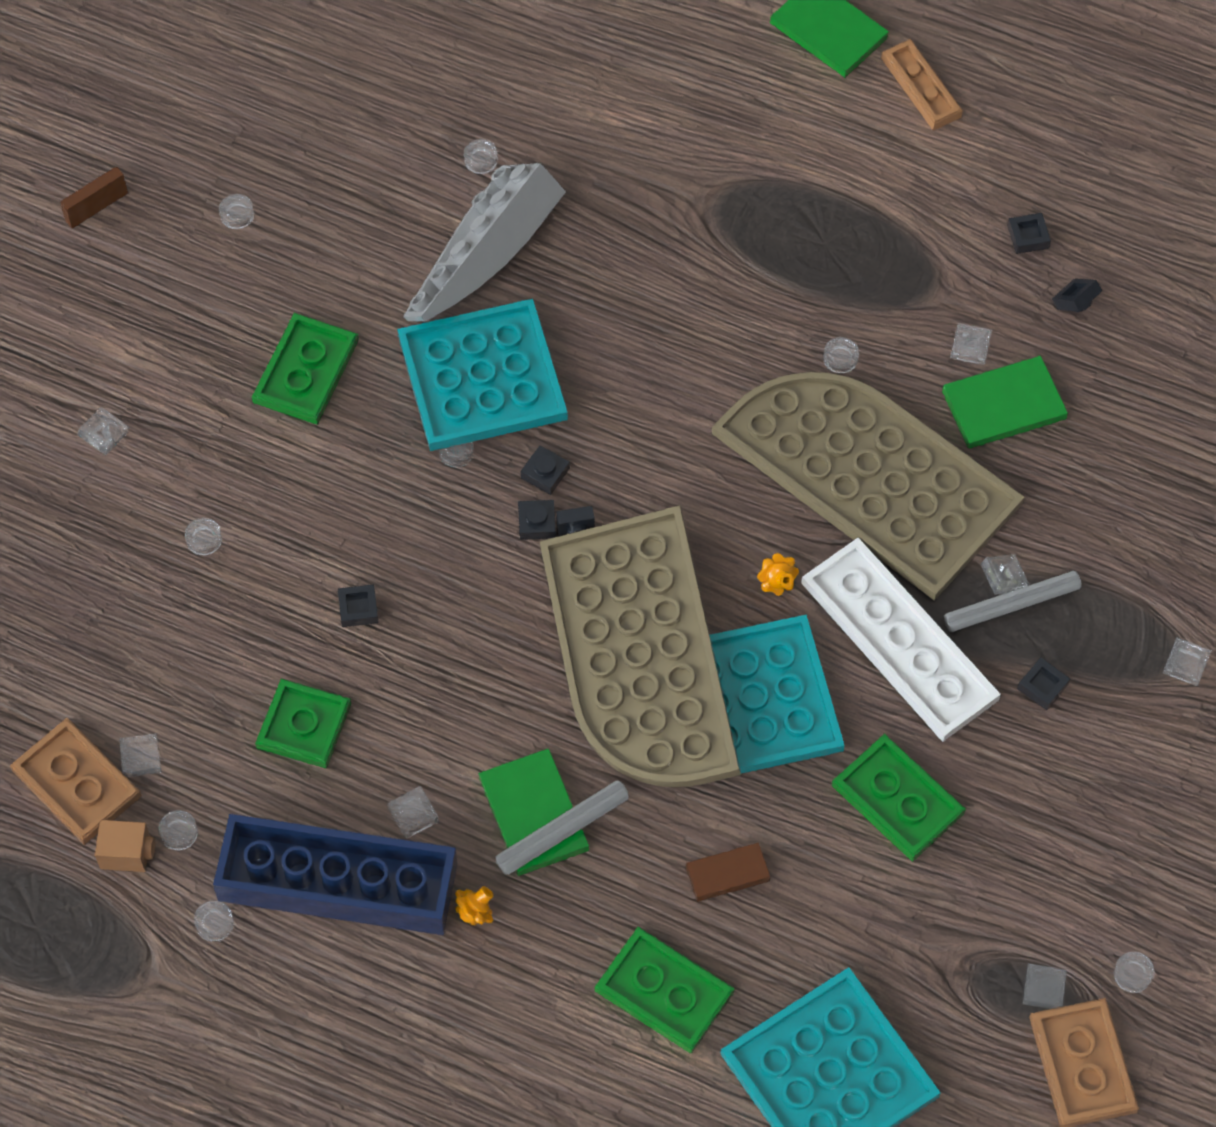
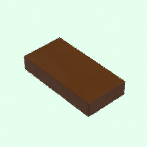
(94, 197)
(727, 872)

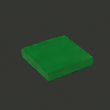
(303, 723)

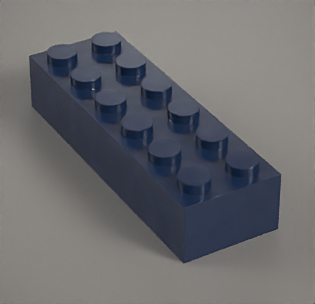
(336, 874)

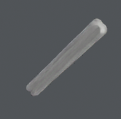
(1012, 601)
(562, 827)

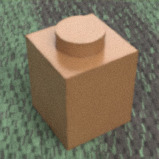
(124, 846)

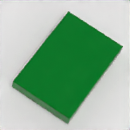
(830, 31)
(305, 368)
(1004, 402)
(527, 797)
(898, 797)
(664, 990)

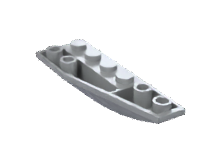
(488, 236)

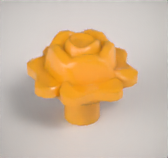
(778, 574)
(474, 906)

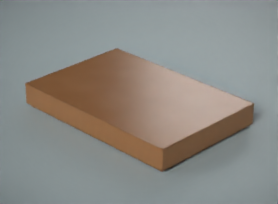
(75, 780)
(1083, 1063)

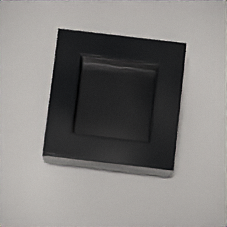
(1029, 233)
(1077, 295)
(545, 470)
(536, 519)
(575, 520)
(358, 605)
(1043, 683)

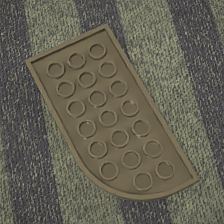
(872, 472)
(640, 650)

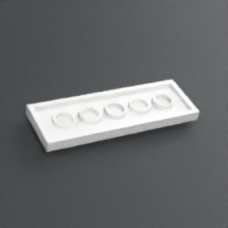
(900, 639)

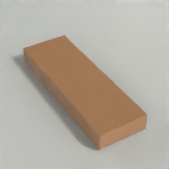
(922, 84)

